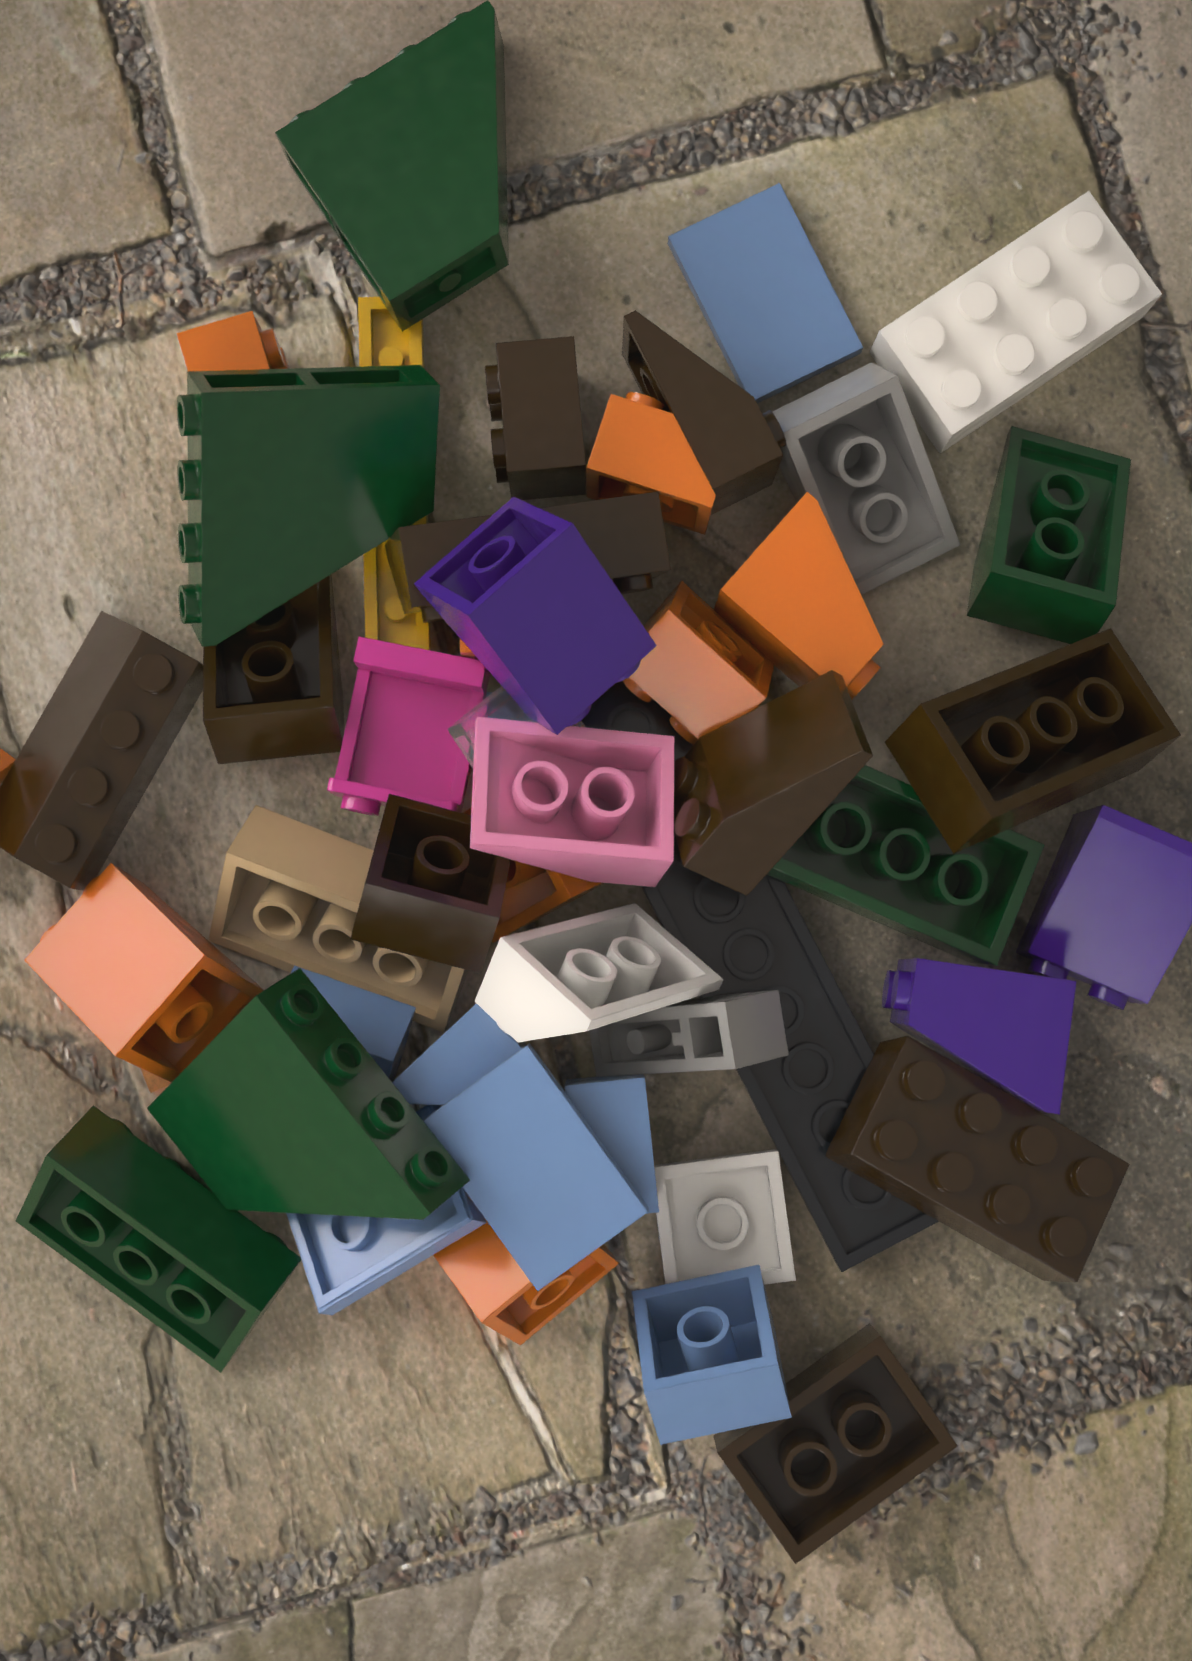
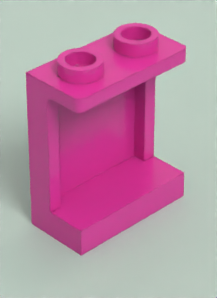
(399, 727)

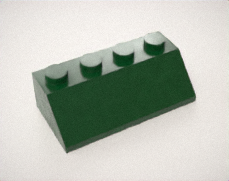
(156, 1237)

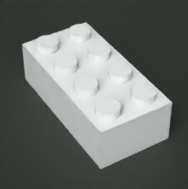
(1015, 321)

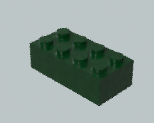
(891, 864)

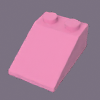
(575, 800)

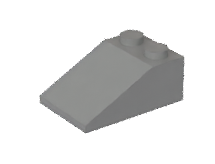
(869, 472)

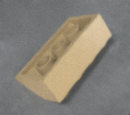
(294, 900)

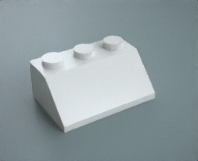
(589, 974)

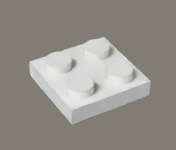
(724, 1217)

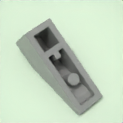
(693, 1036)

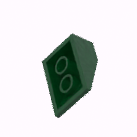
(1051, 538)

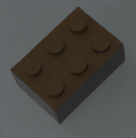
(849, 1445)

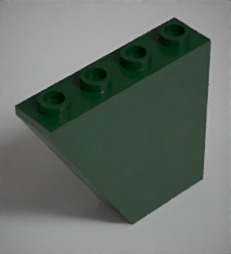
(416, 166)
(295, 480)
(302, 1117)

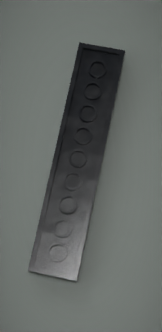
(766, 946)

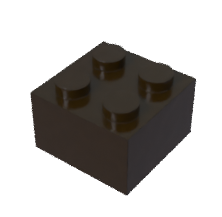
(542, 431)
(429, 888)

